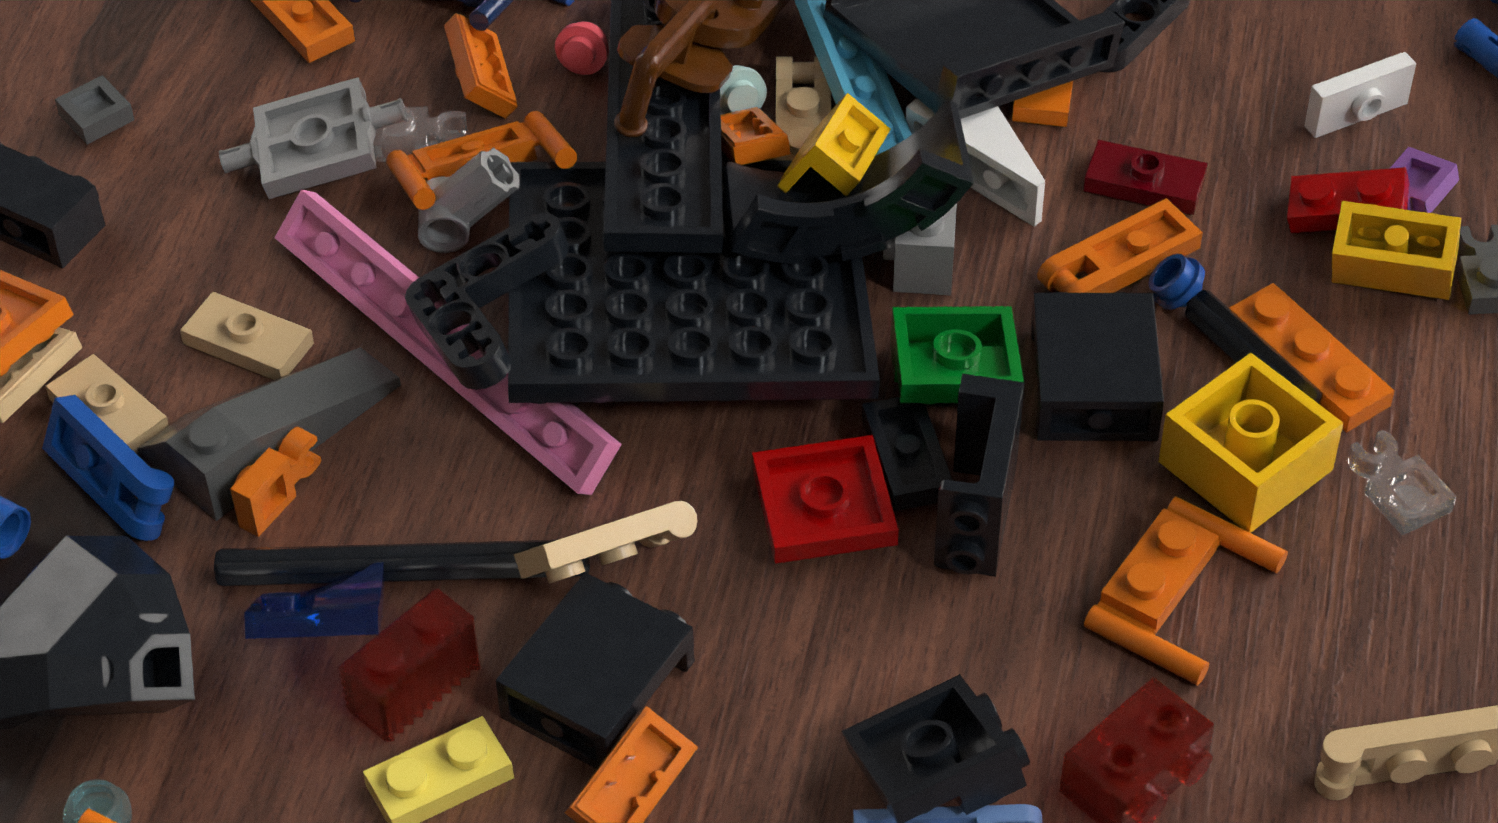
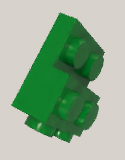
(941, 343)

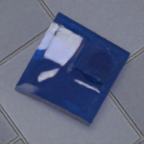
(336, 609)

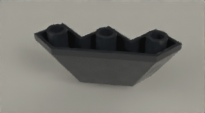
(93, 635)

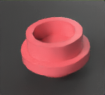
(582, 48)

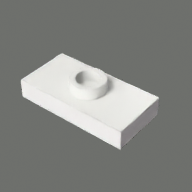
(1360, 94)

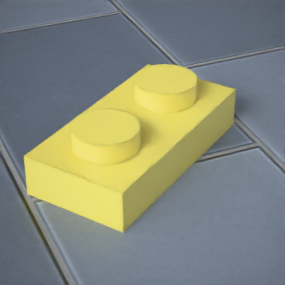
(439, 773)

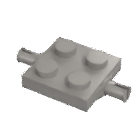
(313, 137)

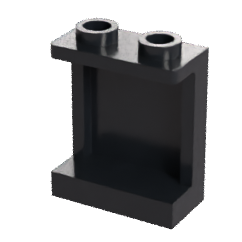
(1097, 367)
(986, 445)
(592, 668)

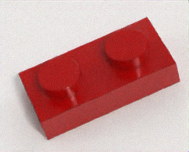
(1318, 198)

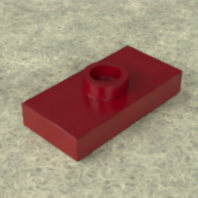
(1145, 176)

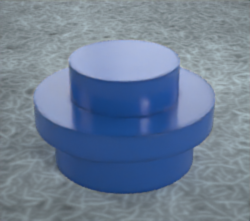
(1176, 281)

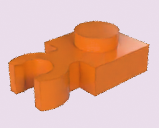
(269, 484)

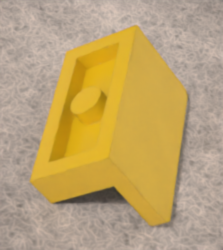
(839, 147)

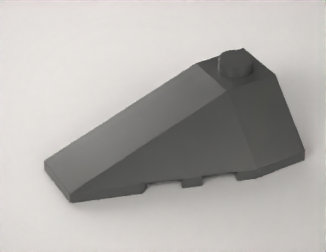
(218, 441)

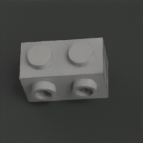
(924, 257)

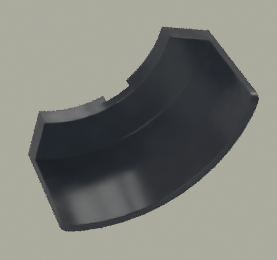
(899, 191)

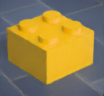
(1250, 442)

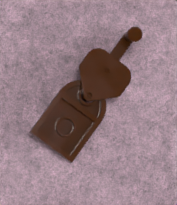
(687, 49)

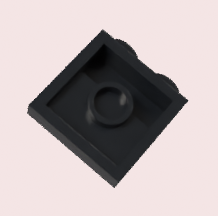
(937, 751)

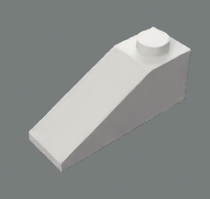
(997, 161)

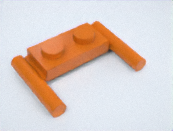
(445, 158)
(1161, 573)

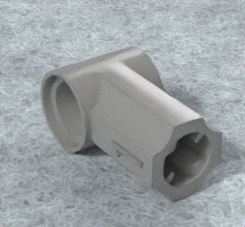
(465, 200)

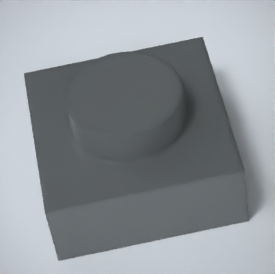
(94, 109)

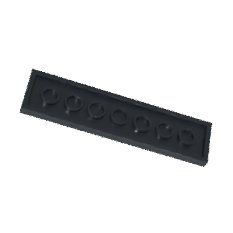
(668, 181)

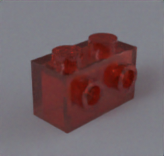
(1138, 757)

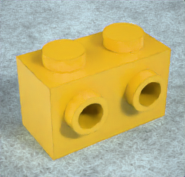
(1395, 250)

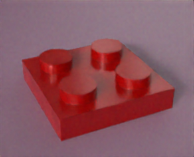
(824, 499)

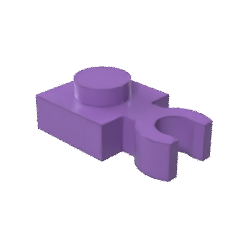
(1428, 178)

